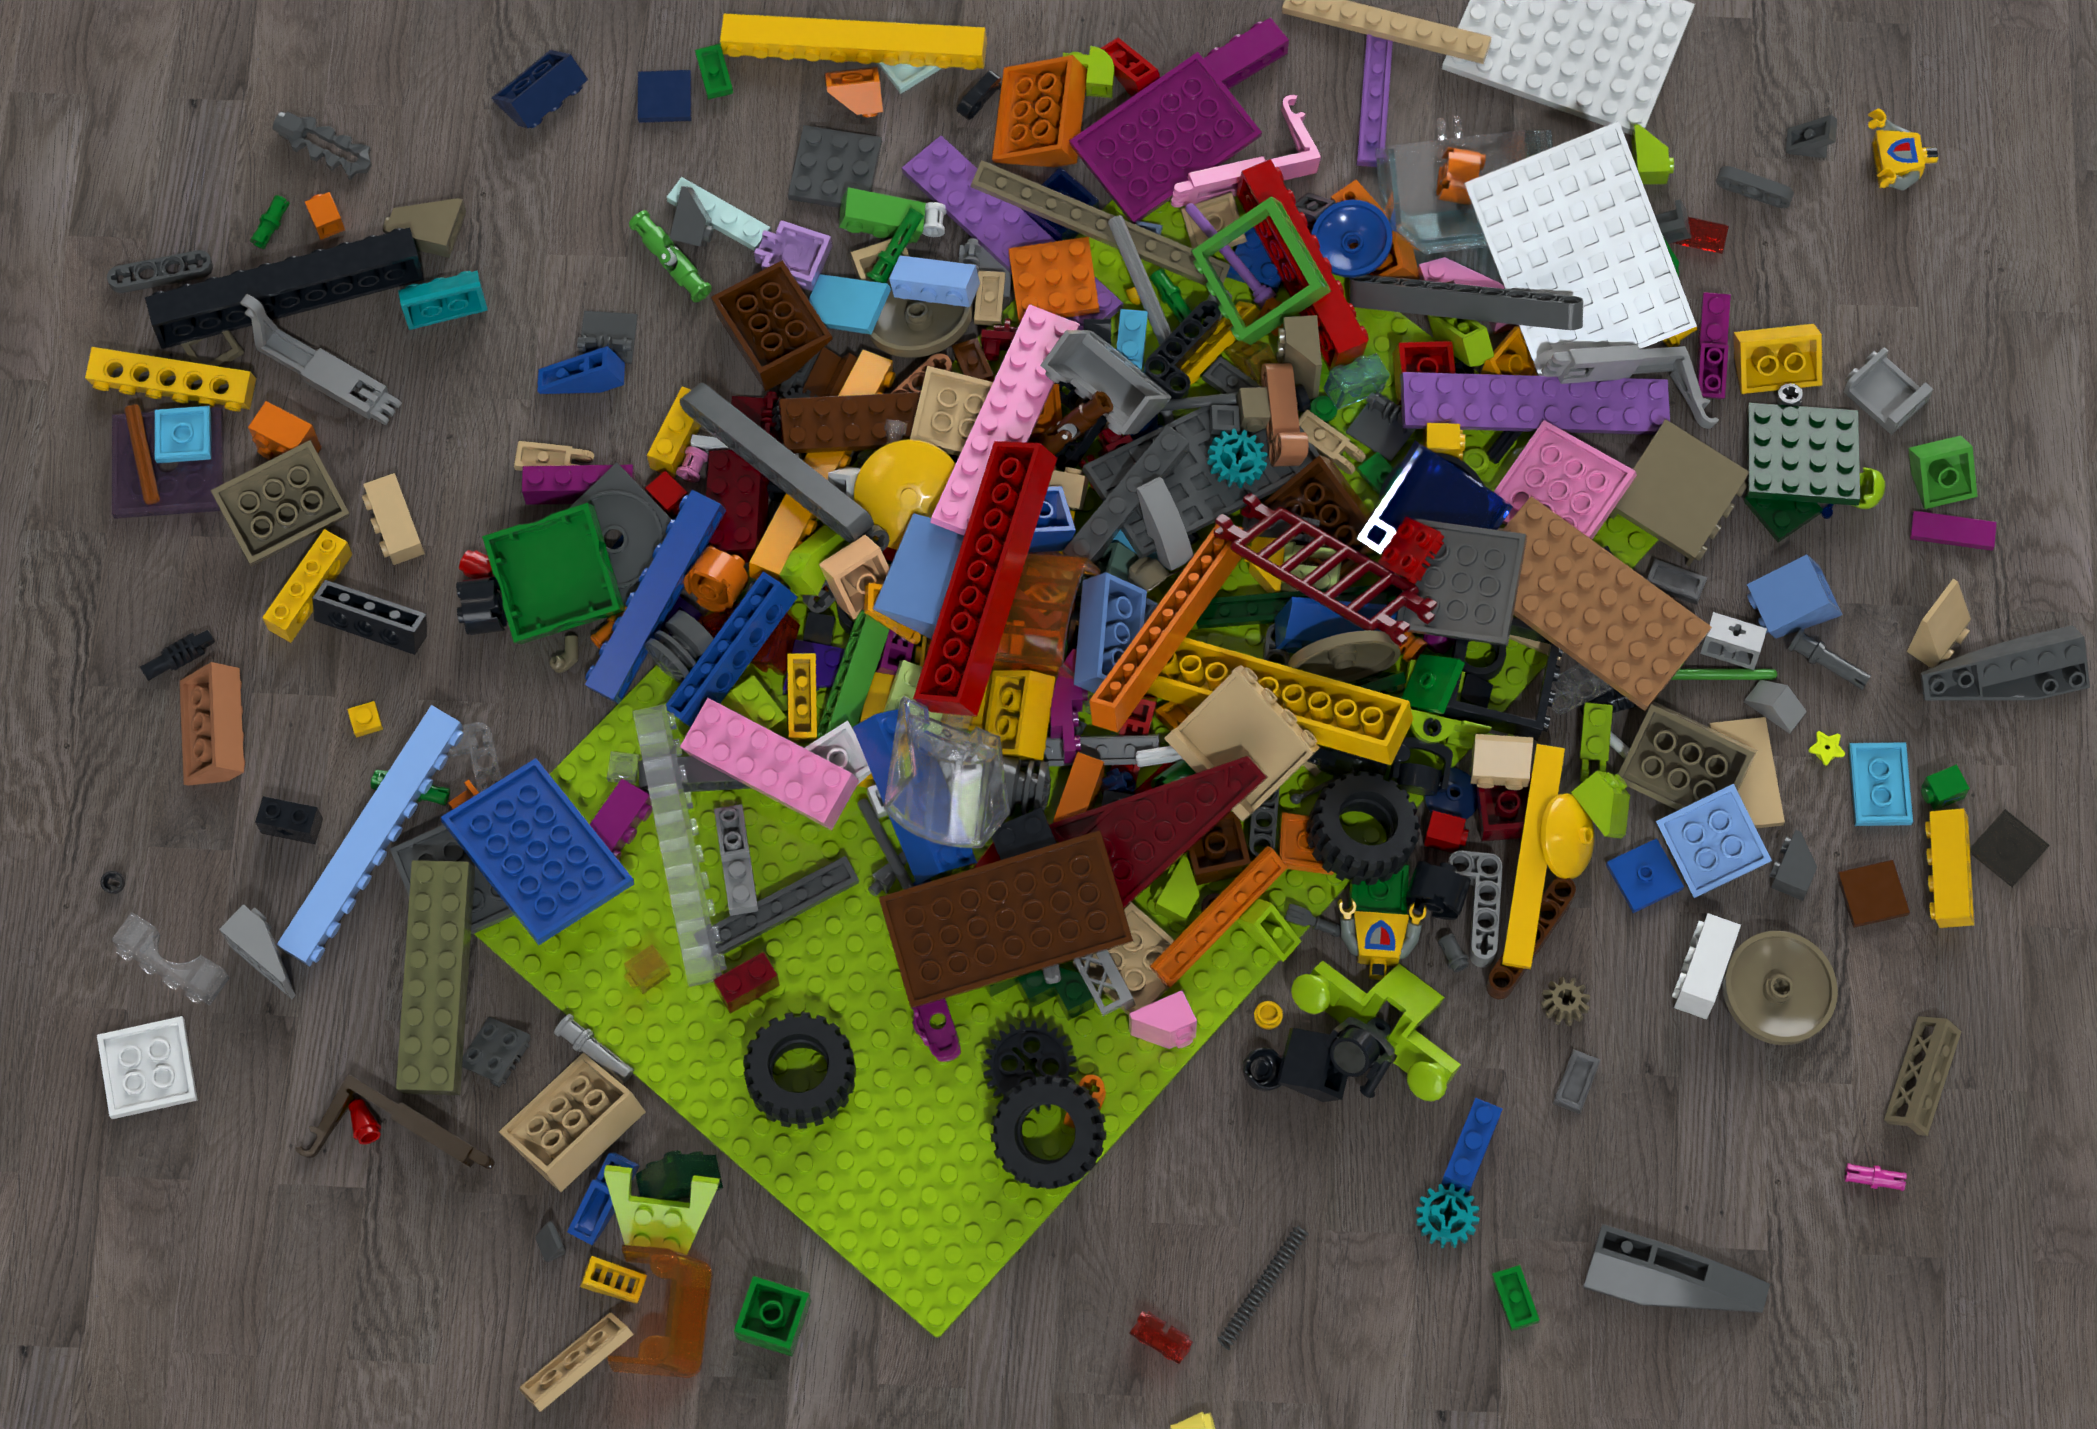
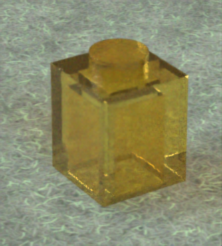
(646, 969)

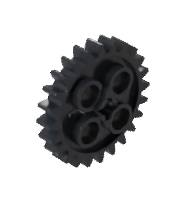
(1050, 1051)

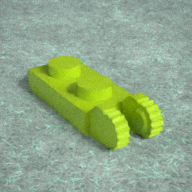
(1595, 737)

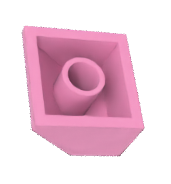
(1165, 1022)

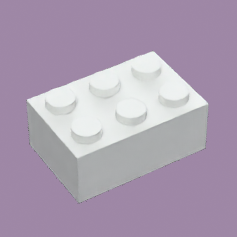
(1705, 965)

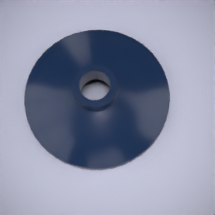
(1460, 806)

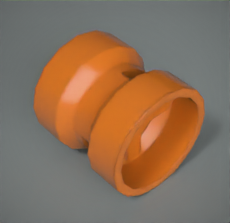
(1413, 647)

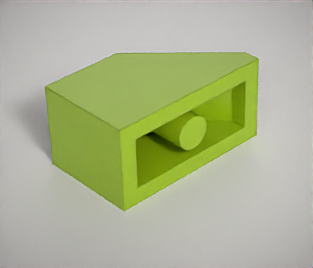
(1650, 157)
(1269, 929)

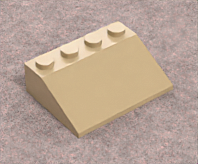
(572, 1121)

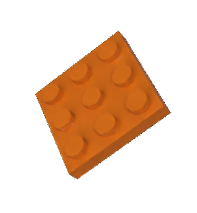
(1055, 278)

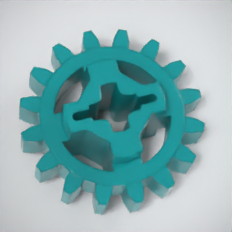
(1250, 457)
(1436, 1214)

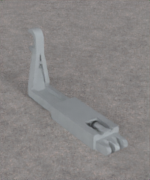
(1623, 361)
(320, 368)

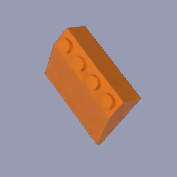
(1040, 112)

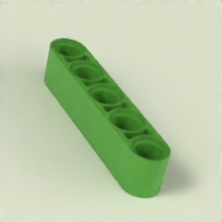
(854, 674)

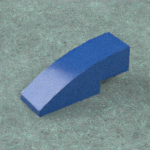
(597, 1205)

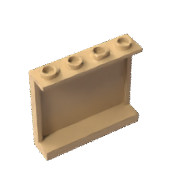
(1242, 722)

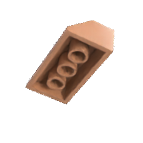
(212, 725)

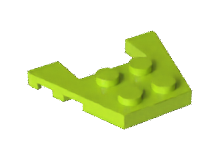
(658, 1221)

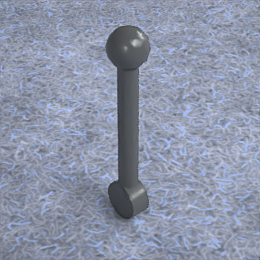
(1296, 798)

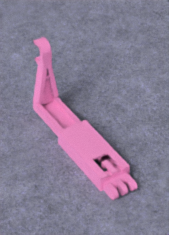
(1225, 179)

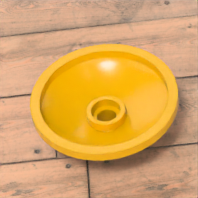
(1567, 836)

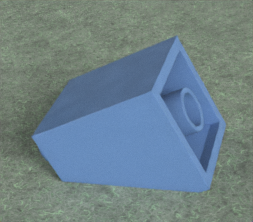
(1793, 598)

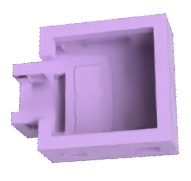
(799, 248)

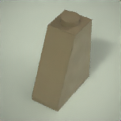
(431, 224)

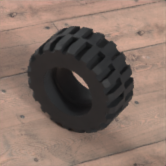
(1381, 801)
(790, 1035)
(1010, 1142)

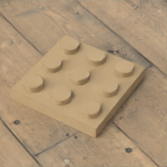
(948, 409)
(1134, 960)

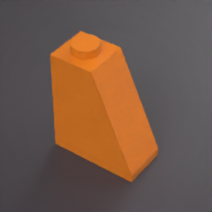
(1081, 787)

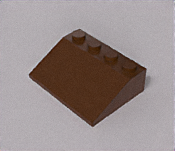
(771, 324)
(1325, 495)

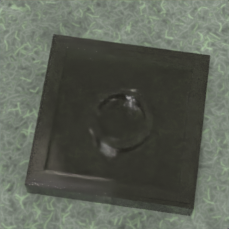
(2008, 848)

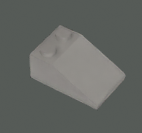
(251, 938)

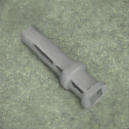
(584, 1041)

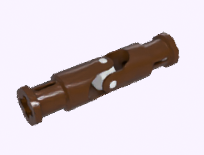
(1082, 416)

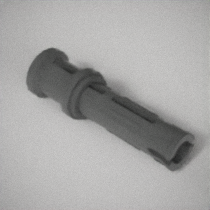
(1818, 653)

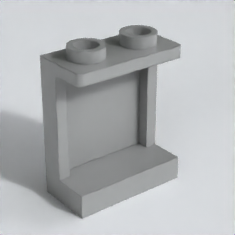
(1886, 391)

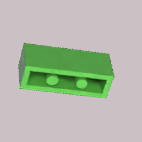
(877, 213)

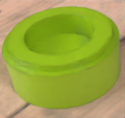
(1477, 460)

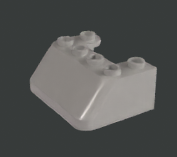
(1096, 366)

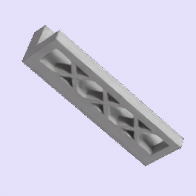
(1117, 982)

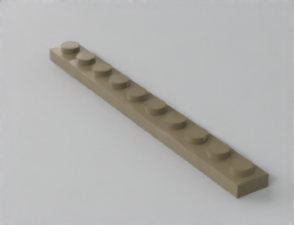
(1089, 221)

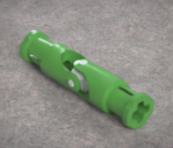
(660, 245)

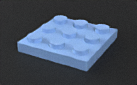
(1714, 841)

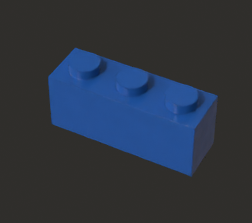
(1472, 1145)

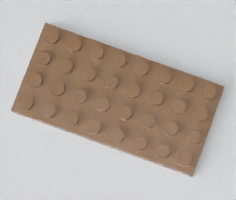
(1600, 608)

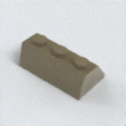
(1301, 347)

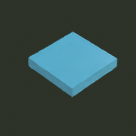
(183, 434)

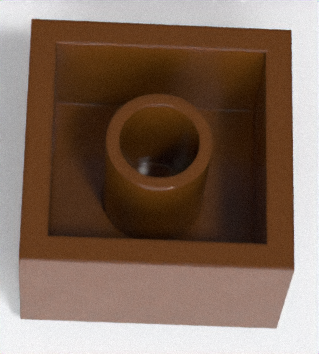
(1220, 852)

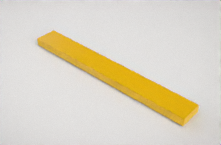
(1531, 860)

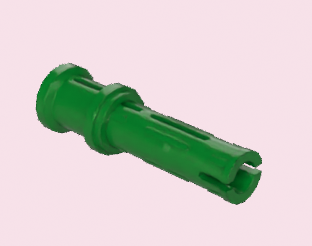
(913, 219)

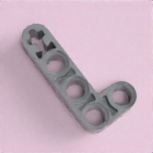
(1482, 909)

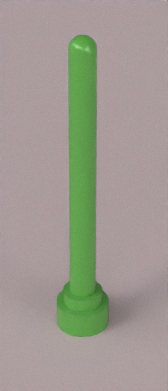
(1725, 674)

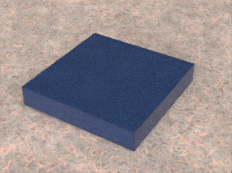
(664, 96)

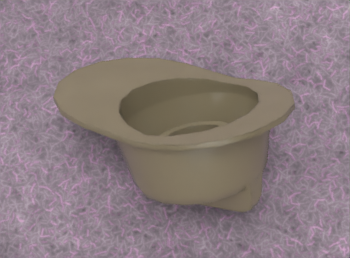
(1148, 573)

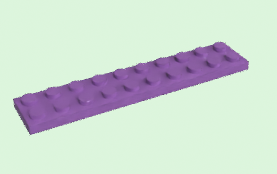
(997, 225)
(1526, 401)

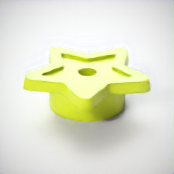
(1824, 754)

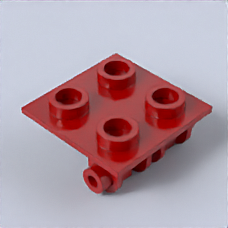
(1410, 548)

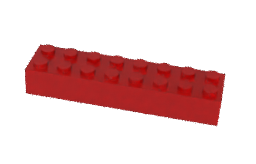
(1339, 332)

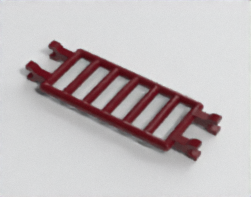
(1381, 620)

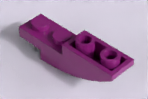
(1712, 345)
(1065, 705)

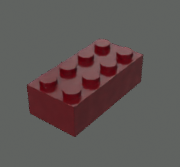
(745, 499)

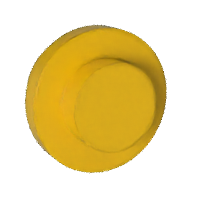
(1268, 1015)

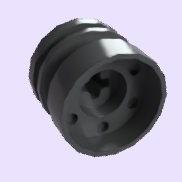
(678, 651)
(1027, 787)

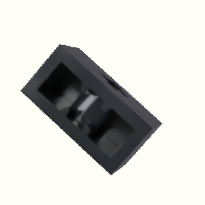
(289, 820)

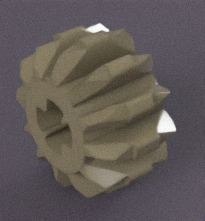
(1575, 1007)

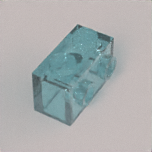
(1356, 380)

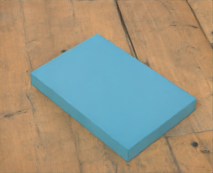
(849, 303)
(1880, 784)

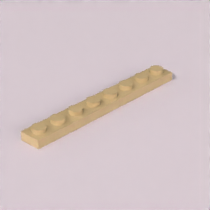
(1393, 27)

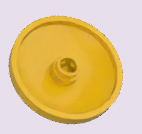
(902, 481)

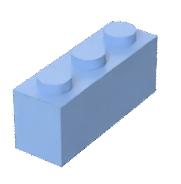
(934, 281)

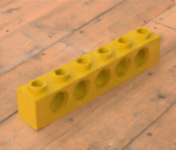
(104, 362)

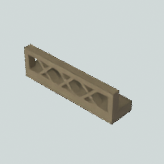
(1930, 1074)

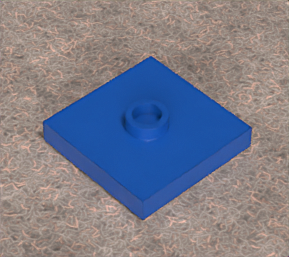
(1644, 875)

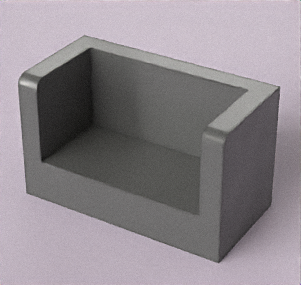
(1674, 223)

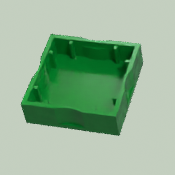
(554, 574)

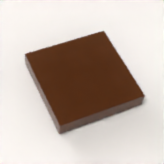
(1873, 893)

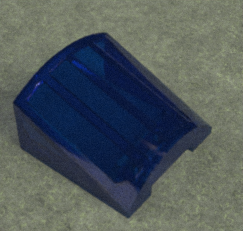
(1431, 491)

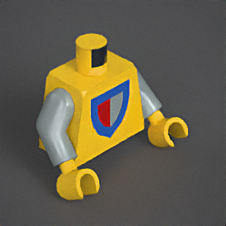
(1898, 153)
(1379, 937)

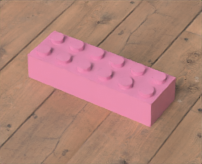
(769, 763)

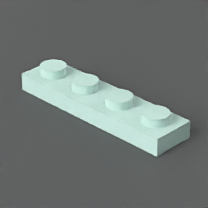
(724, 216)

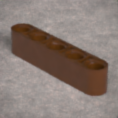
(1557, 907)

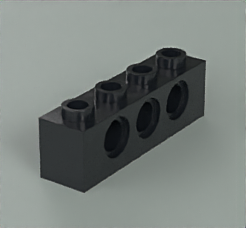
(370, 617)

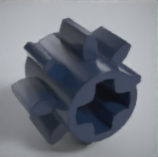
(1118, 782)

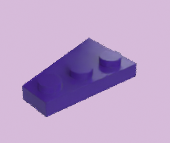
(827, 662)

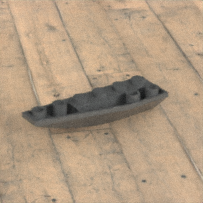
(2013, 670)
(1668, 1276)

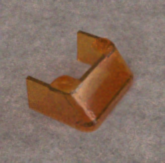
(683, 1345)

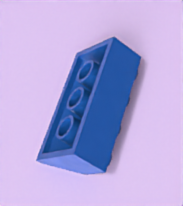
(1307, 621)

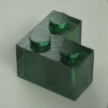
(673, 1175)

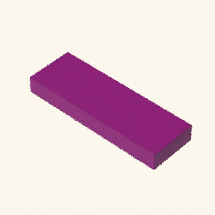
(1953, 530)

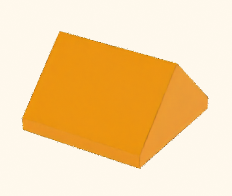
(1510, 357)

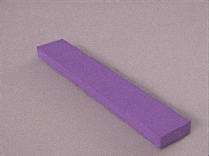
(1374, 99)

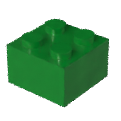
(772, 1316)

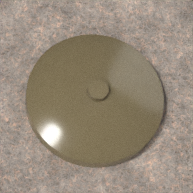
(918, 327)
(1348, 656)
(1780, 987)

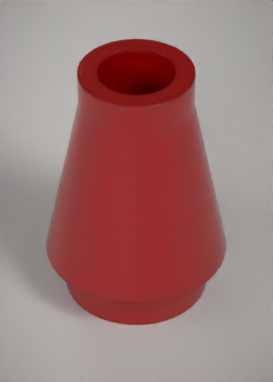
(364, 1125)

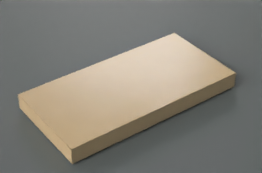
(1760, 786)
(575, 1361)

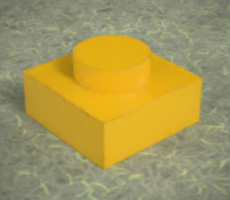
(365, 719)

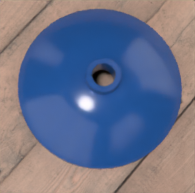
(1353, 223)

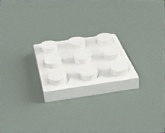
(147, 1067)

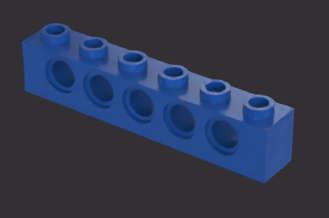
(732, 648)

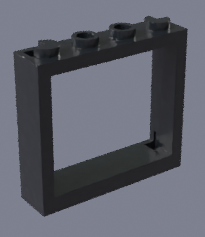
(1503, 721)

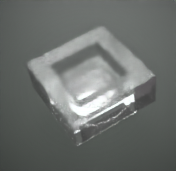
(623, 767)

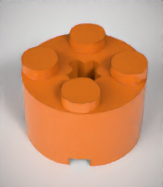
(1459, 168)
(716, 579)

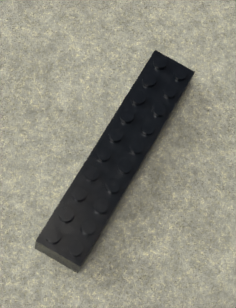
(285, 287)

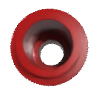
(475, 565)

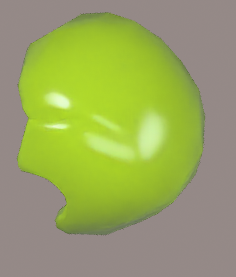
(1871, 488)

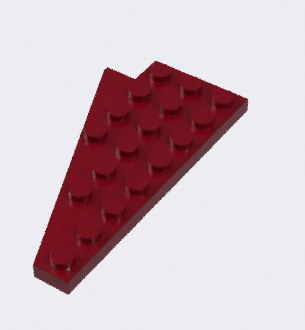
(1161, 824)

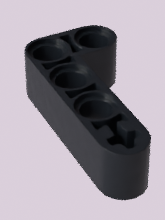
(1184, 347)

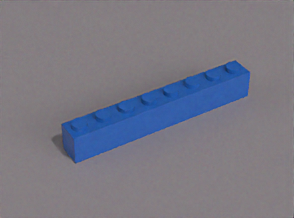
(655, 596)

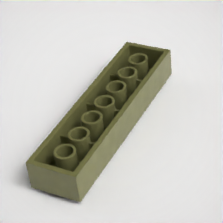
(435, 978)

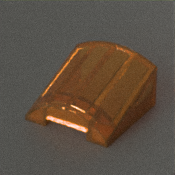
(1041, 614)

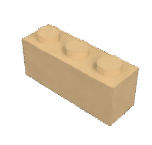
(392, 519)

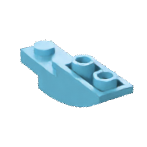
(1132, 335)

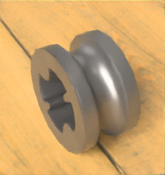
(1790, 389)

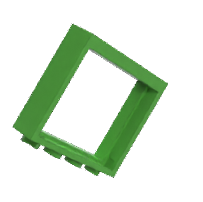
(1317, 284)

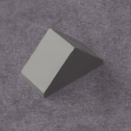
(1777, 704)

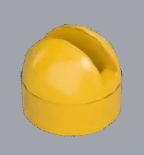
(1133, 295)

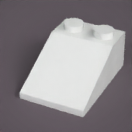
(843, 750)

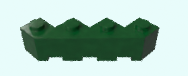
(1069, 992)

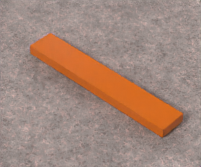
(1218, 917)

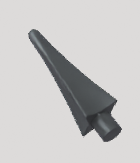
(885, 877)

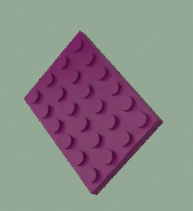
(1163, 134)

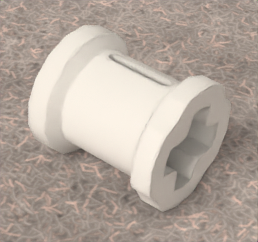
(934, 219)

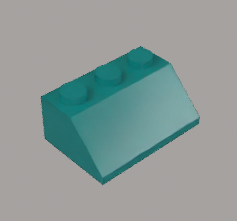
(442, 299)

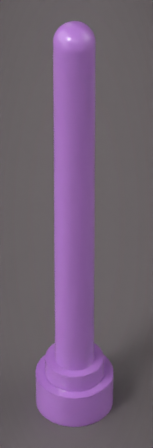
(1261, 292)

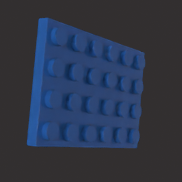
(537, 851)

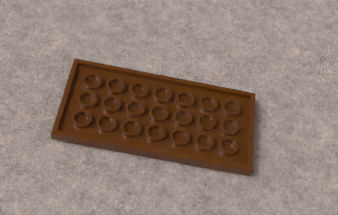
(1005, 919)

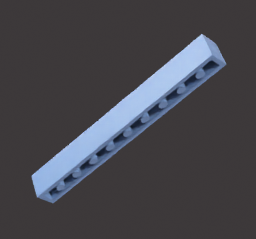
(370, 836)

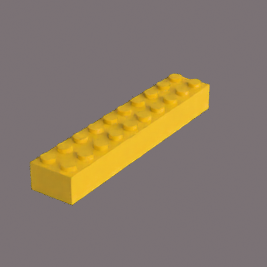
(1332, 710)

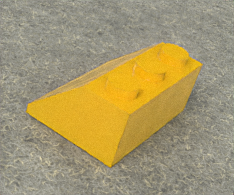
(1778, 357)
(1020, 712)

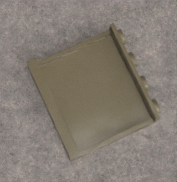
(1681, 491)

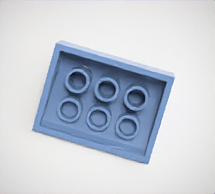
(919, 575)

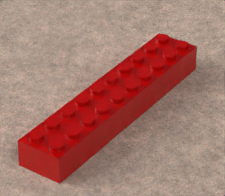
(985, 578)

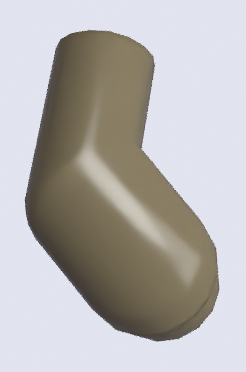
(568, 658)

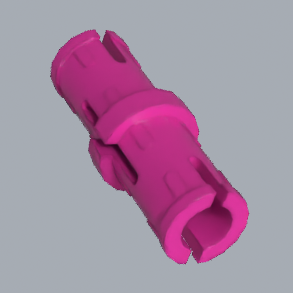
(1875, 1177)

